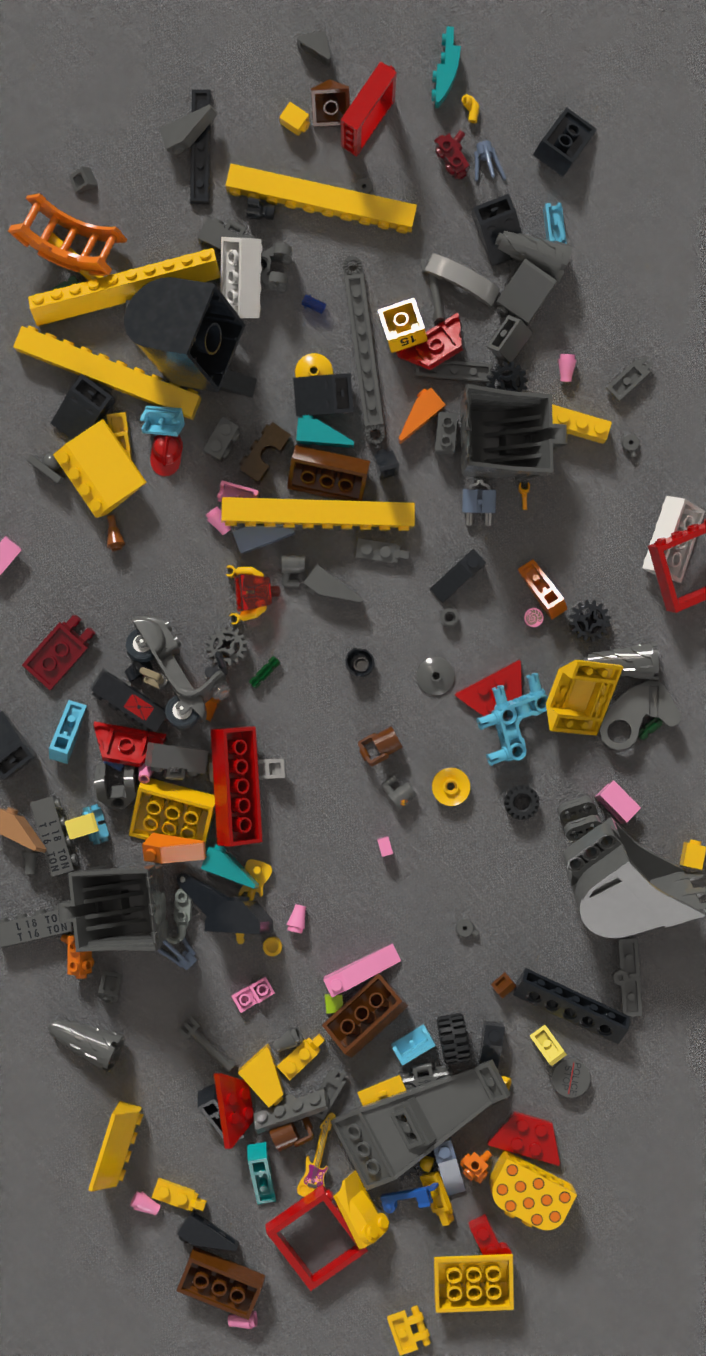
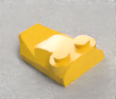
(360, 1212)

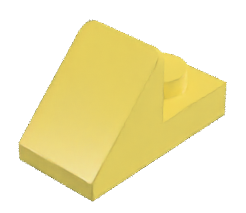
(81, 826)
(548, 1045)

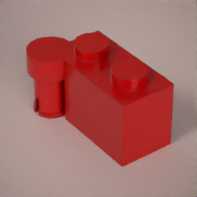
(486, 1237)

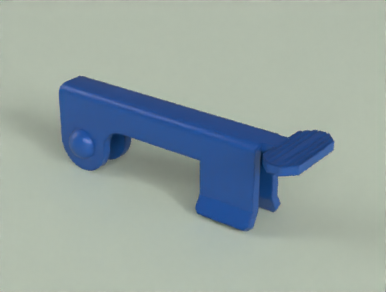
(422, 1194)

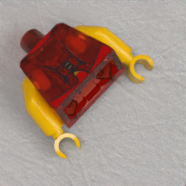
(252, 592)

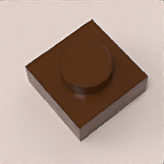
(503, 985)

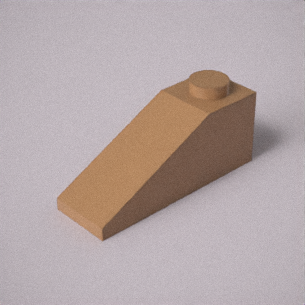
(19, 830)

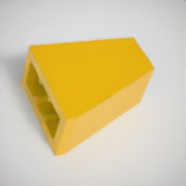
(263, 1076)

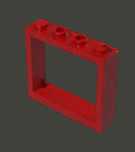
(368, 108)
(663, 574)
(294, 1212)

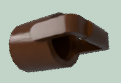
(386, 743)
(287, 1135)

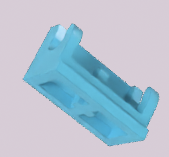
(554, 222)
(162, 420)
(413, 1044)

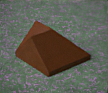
(329, 103)

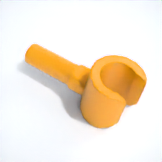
(524, 495)

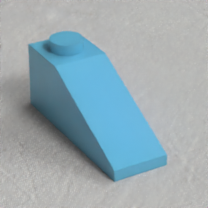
(67, 732)

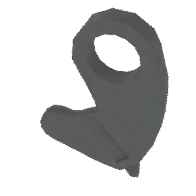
(644, 699)

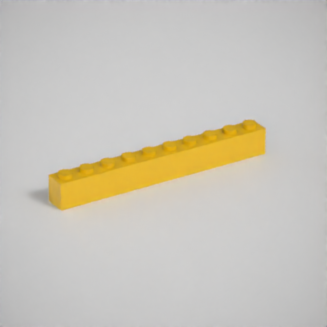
(321, 198)
(119, 287)
(106, 372)
(317, 512)

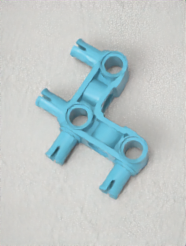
(508, 728)

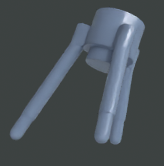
(486, 152)
(184, 959)

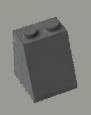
(525, 292)

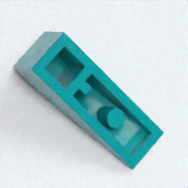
(314, 432)
(226, 866)
(261, 1172)

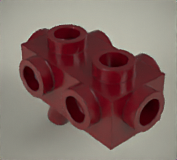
(450, 151)

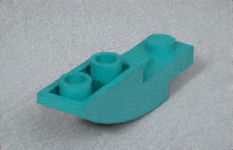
(447, 70)

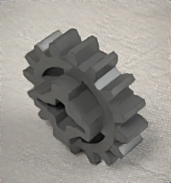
(232, 641)

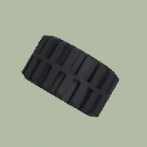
(453, 1039)

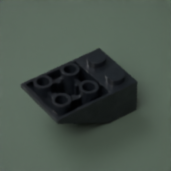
(495, 218)
(323, 394)
(82, 407)
(14, 749)

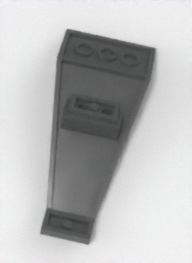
(383, 1140)

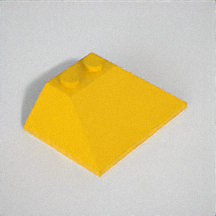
(581, 696)

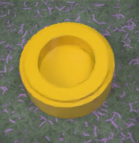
(272, 946)

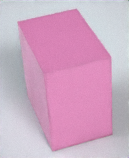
(385, 846)

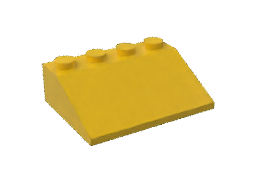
(99, 469)
(171, 811)
(116, 1146)
(473, 1283)

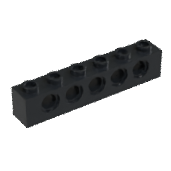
(572, 1006)

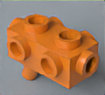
(77, 962)
(476, 1167)

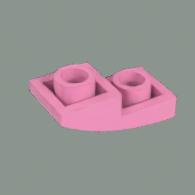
(252, 994)

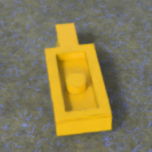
(300, 1056)
(177, 1195)
(441, 1203)

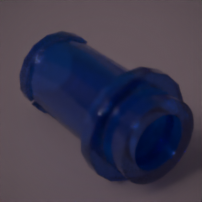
(314, 304)

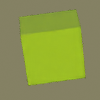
(333, 1003)

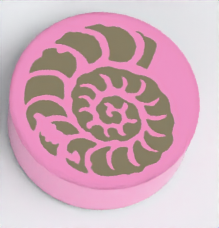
(533, 617)

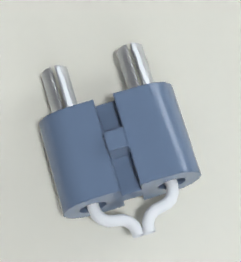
(479, 502)

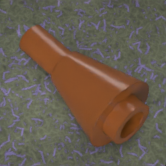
(114, 540)

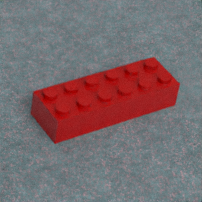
(236, 786)

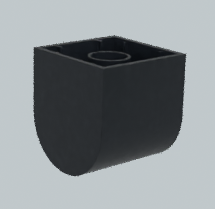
(185, 330)

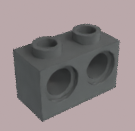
(446, 433)

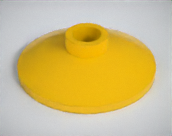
(311, 361)
(461, 786)

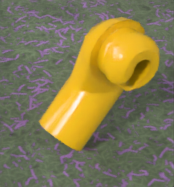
(472, 106)

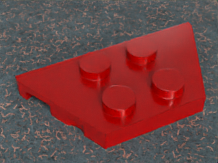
(442, 343)
(480, 694)
(125, 744)
(234, 1107)
(527, 1137)

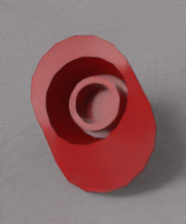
(166, 454)

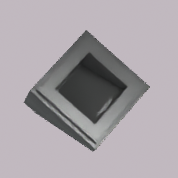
(83, 179)

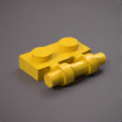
(402, 1331)

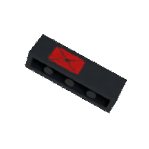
(129, 700)

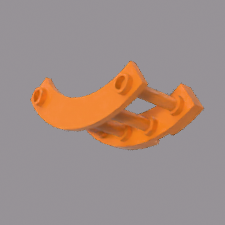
(61, 256)

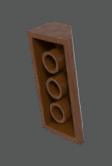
(328, 474)
(364, 1015)
(221, 1283)

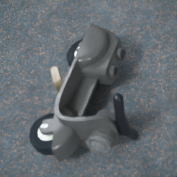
(154, 641)

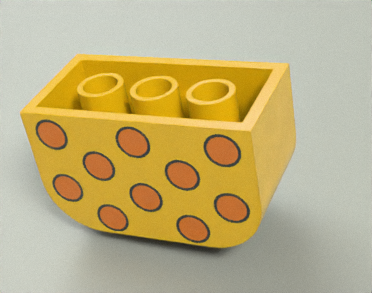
(530, 1192)

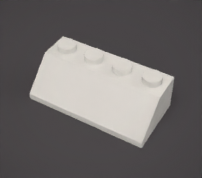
(241, 274)
(675, 516)

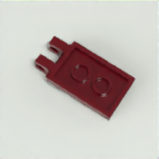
(58, 652)

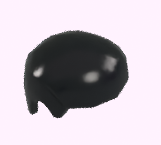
(359, 662)

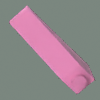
(361, 970)

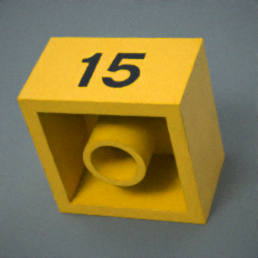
(402, 325)

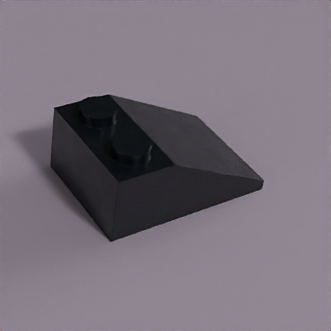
(564, 142)

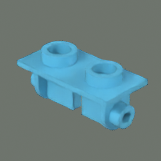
(103, 832)

